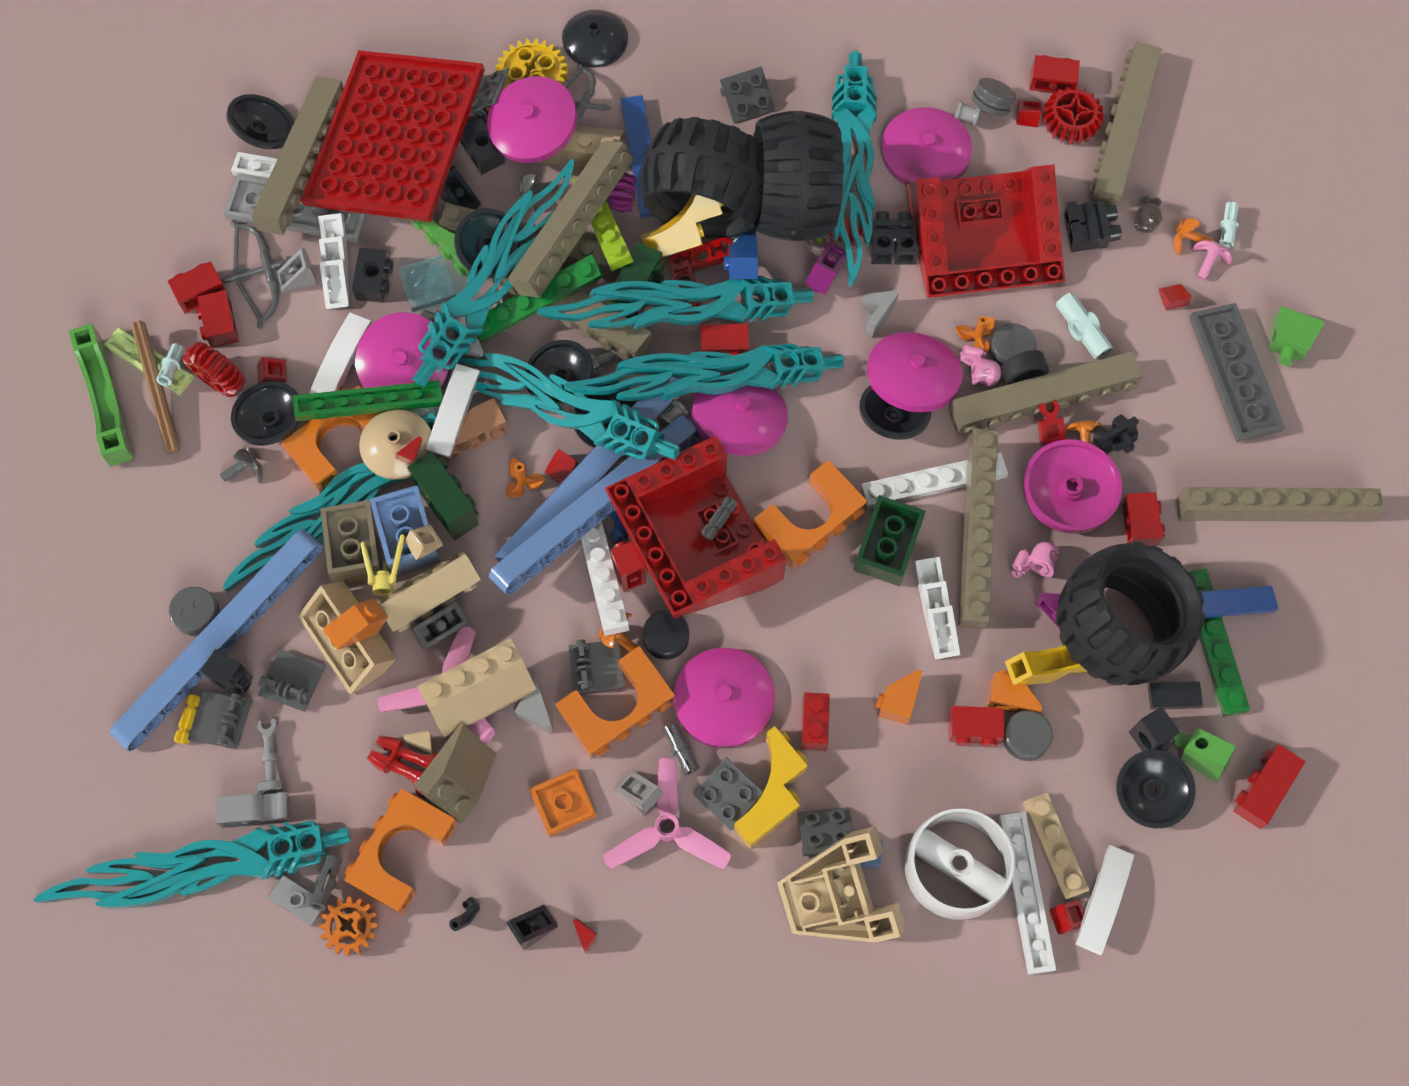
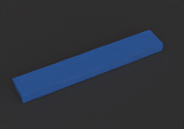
(638, 140)

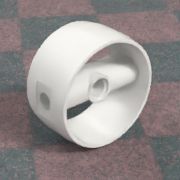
(974, 877)

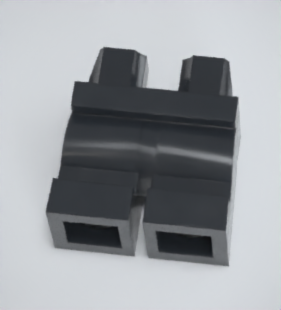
(1089, 225)
(892, 234)

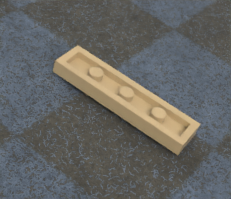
(1055, 846)

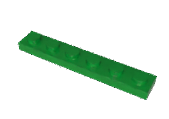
(522, 307)
(366, 400)
(1220, 657)

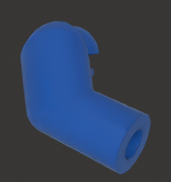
(619, 531)

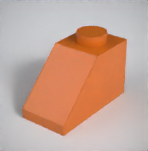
(356, 624)
(1009, 696)
(899, 698)

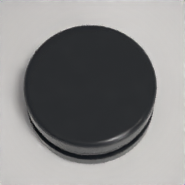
(665, 636)

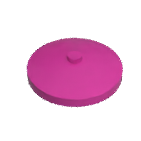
(532, 119)
(926, 145)
(391, 351)
(914, 372)
(743, 420)
(1072, 486)
(724, 698)

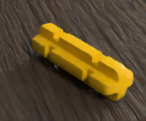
(187, 719)

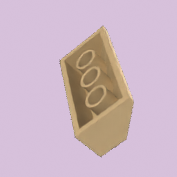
(584, 144)
(428, 590)
(354, 664)
(477, 687)

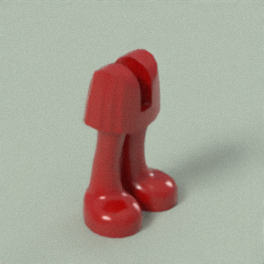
(393, 764)

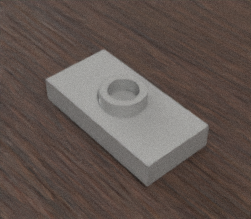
(295, 900)

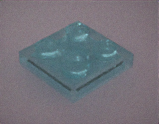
(427, 283)

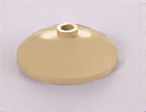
(380, 452)

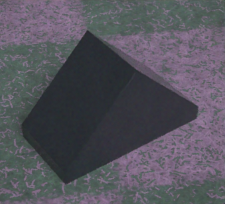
(532, 926)

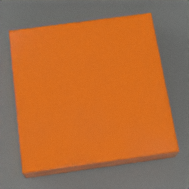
(563, 802)

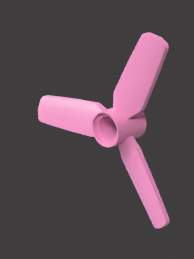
(412, 697)
(683, 836)

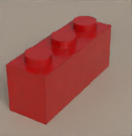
(1268, 785)

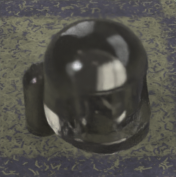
(1148, 215)

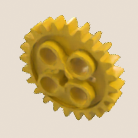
(522, 68)

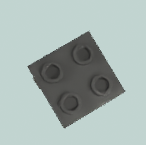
(488, 92)
(747, 94)
(595, 667)
(291, 680)
(220, 719)
(728, 793)
(823, 828)

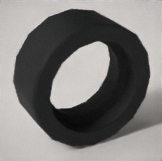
(1024, 366)

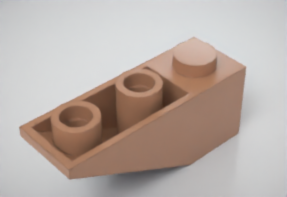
(479, 425)

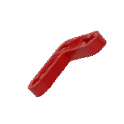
(688, 268)

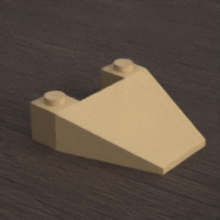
(832, 897)

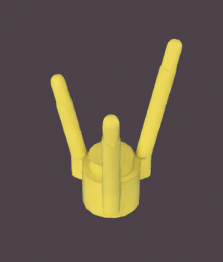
(383, 580)

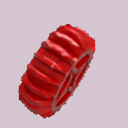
(1073, 115)
(214, 369)

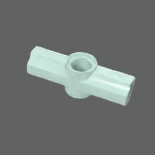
(1084, 326)

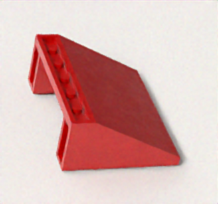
(987, 231)
(665, 519)

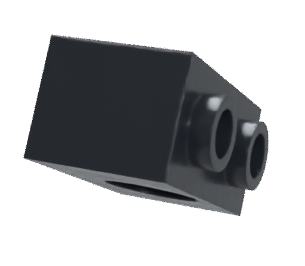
(484, 157)
(368, 263)
(438, 625)
(227, 673)
(1155, 731)

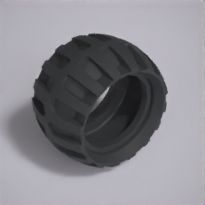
(709, 162)
(800, 175)
(1157, 587)

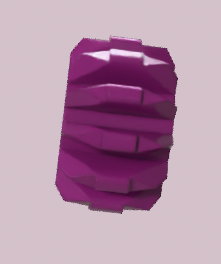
(623, 194)

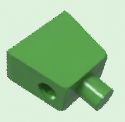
(1293, 334)
(1205, 752)

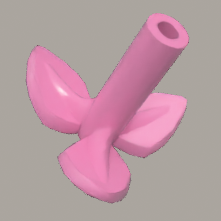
(1214, 249)

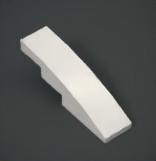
(334, 261)
(340, 355)
(452, 410)
(937, 608)
(1105, 900)

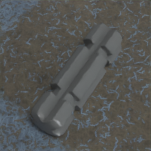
(719, 518)

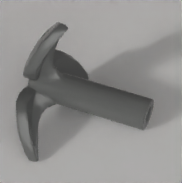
(528, 184)
(246, 459)

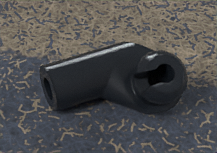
(465, 919)

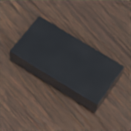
(1175, 695)

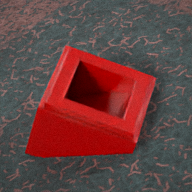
(1028, 113)
(1175, 296)
(271, 370)
(409, 452)
(560, 466)
(1067, 916)
(585, 934)

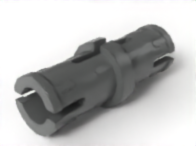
(680, 748)
(321, 897)

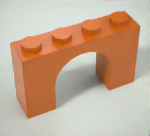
(305, 446)
(798, 543)
(595, 733)
(404, 814)

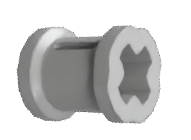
(967, 113)
(674, 411)

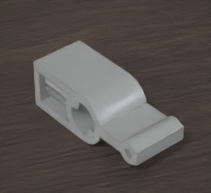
(251, 809)

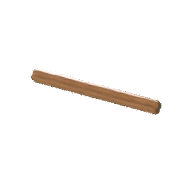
(156, 390)

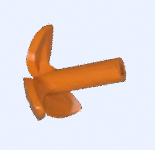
(1186, 230)
(983, 328)
(1084, 428)
(518, 471)
(619, 637)

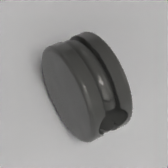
(993, 96)
(1009, 341)
(193, 610)
(1027, 735)

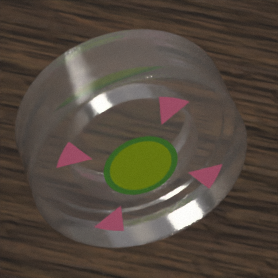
(818, 244)

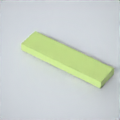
(125, 347)

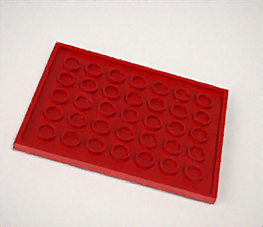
(393, 135)

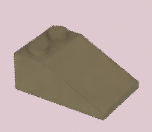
(343, 532)
(457, 774)

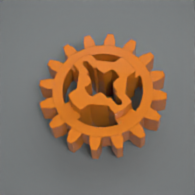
(356, 919)

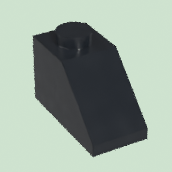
(458, 192)

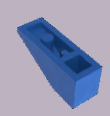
(743, 257)

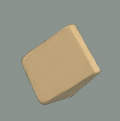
(422, 541)
(421, 741)

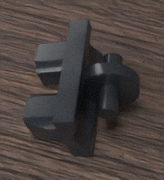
(1120, 437)

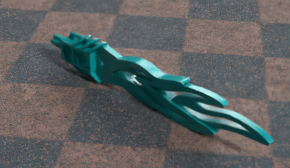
(850, 99)
(668, 303)
(477, 310)
(702, 372)
(590, 424)
(330, 496)
(187, 881)

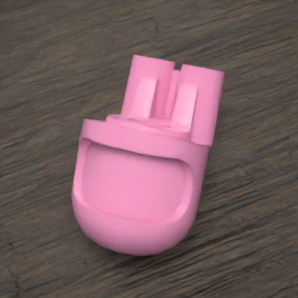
(982, 370)
(1041, 560)

